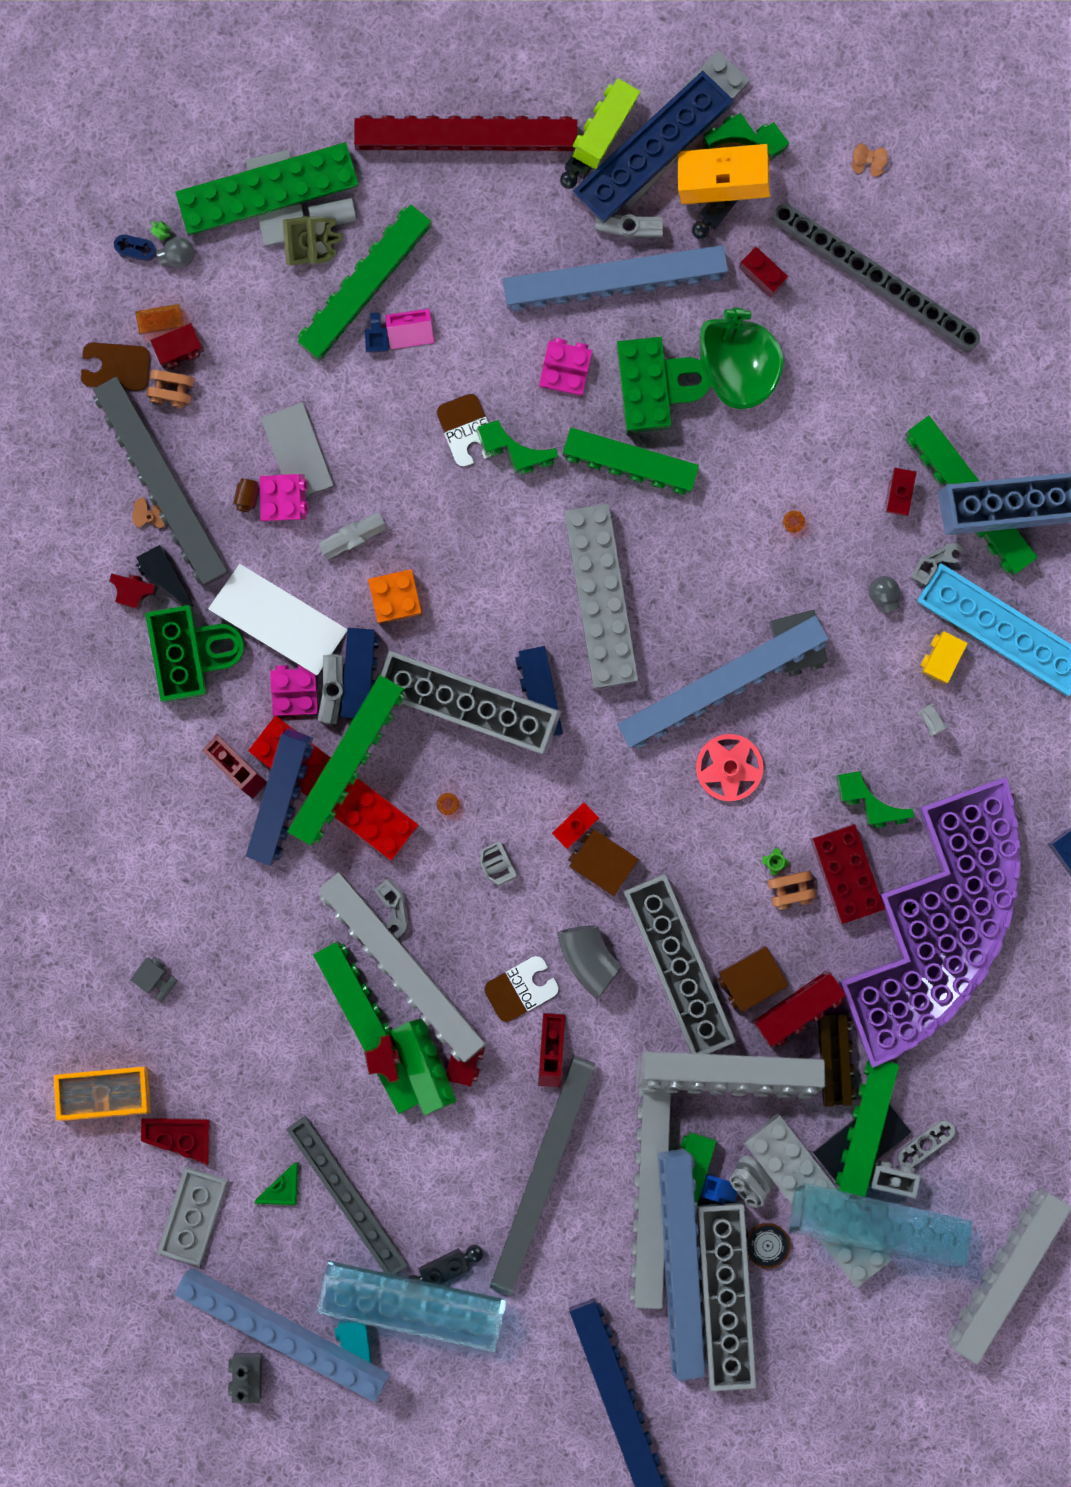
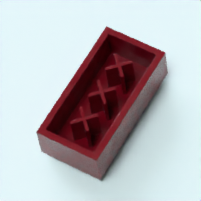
(847, 874)
(799, 1008)

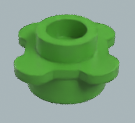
(161, 230)
(775, 855)

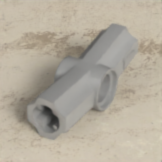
(643, 226)
(352, 536)
(330, 702)

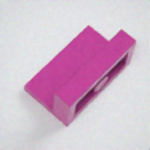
(409, 329)

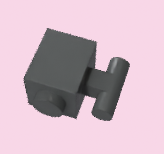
(150, 976)

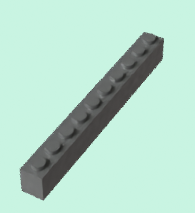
(160, 481)

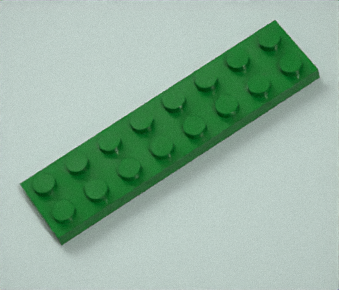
(266, 189)

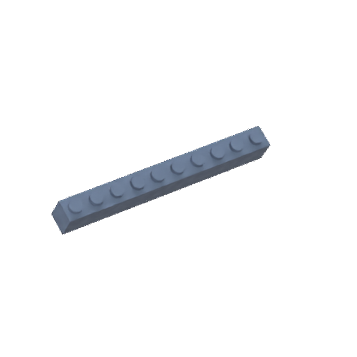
(615, 277)
(722, 682)
(681, 1264)
(282, 1334)

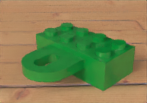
(652, 385)
(185, 653)

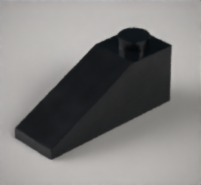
(160, 570)

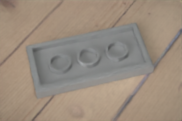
(272, 223)
(297, 447)
(192, 1216)

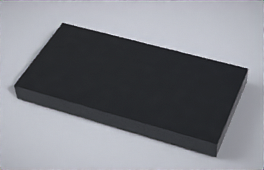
(832, 1150)

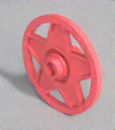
(729, 767)

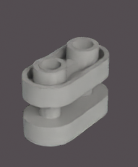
(751, 1181)

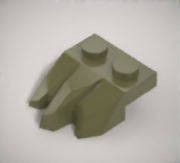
(309, 240)

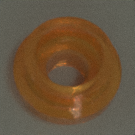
(793, 514)
(447, 796)

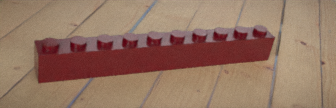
(464, 134)

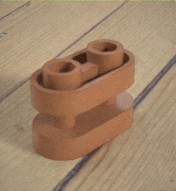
(159, 394)
(804, 894)

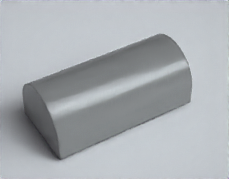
(340, 210)

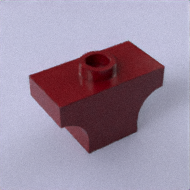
(900, 492)
(131, 590)
(383, 1059)

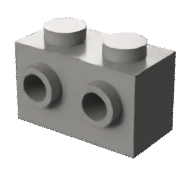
(894, 1180)

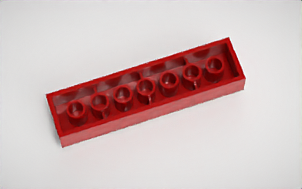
(363, 808)

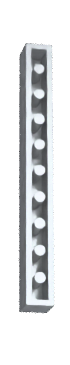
(402, 967)
(648, 1225)

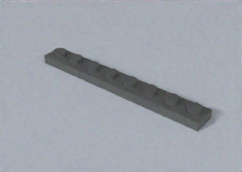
(346, 1196)

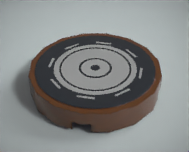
(767, 1245)

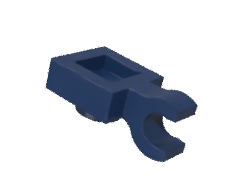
(376, 338)

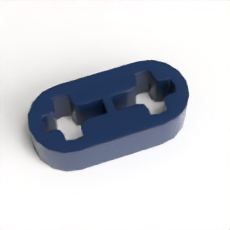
(135, 242)

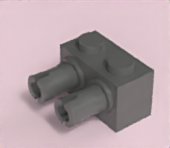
(246, 1377)

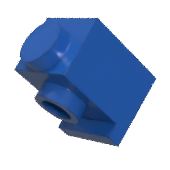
(718, 1189)

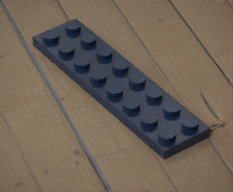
(653, 146)

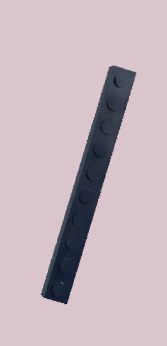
(616, 1395)

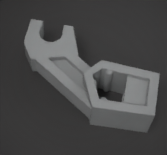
(941, 555)
(398, 906)

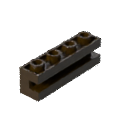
(835, 1052)

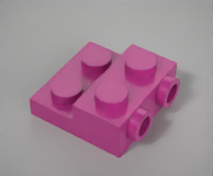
(565, 367)
(283, 497)
(293, 691)

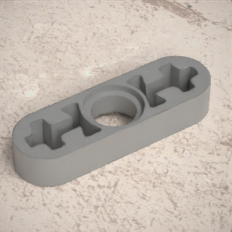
(935, 1128)

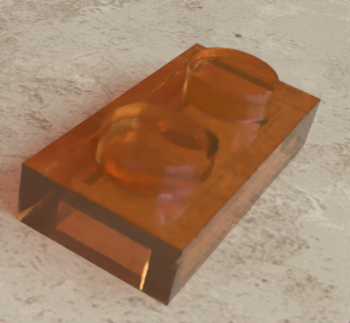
(159, 319)

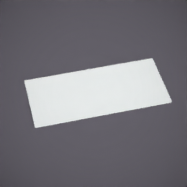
(277, 619)

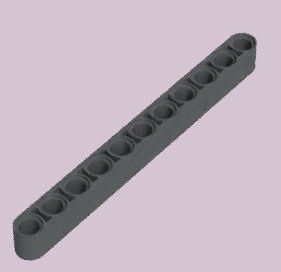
(887, 278)
(542, 1175)

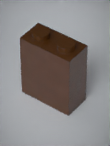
(602, 861)
(752, 979)

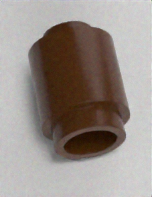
(246, 495)

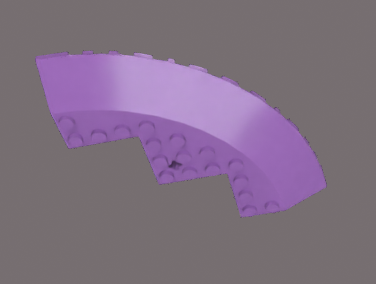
(951, 928)

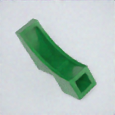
(737, 130)
(523, 459)
(853, 788)

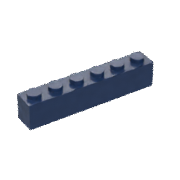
(280, 796)

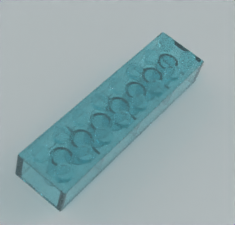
(880, 1226)
(411, 1306)

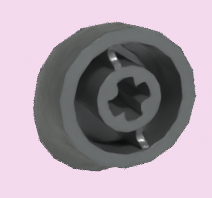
(588, 958)

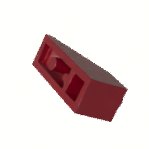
(235, 766)
(551, 1050)

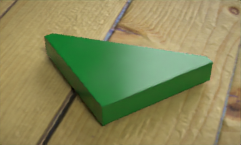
(282, 1190)

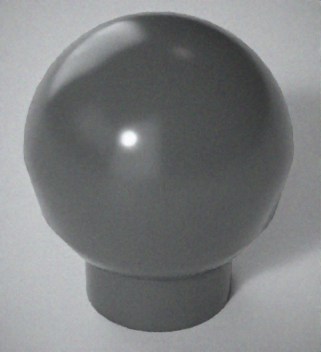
(176, 253)
(884, 593)

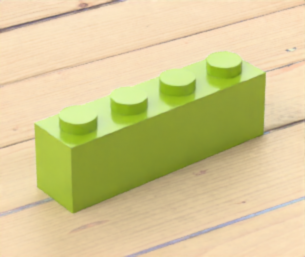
(606, 123)

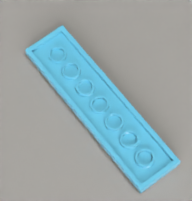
(999, 627)

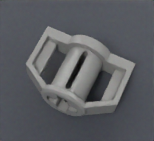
(932, 719)
(497, 864)

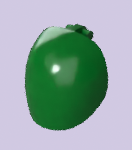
(740, 359)

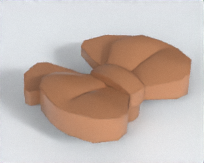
(877, 159)
(142, 515)

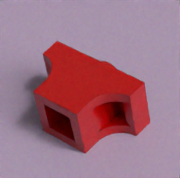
(575, 825)

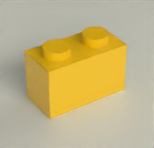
(943, 657)

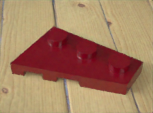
(180, 1135)

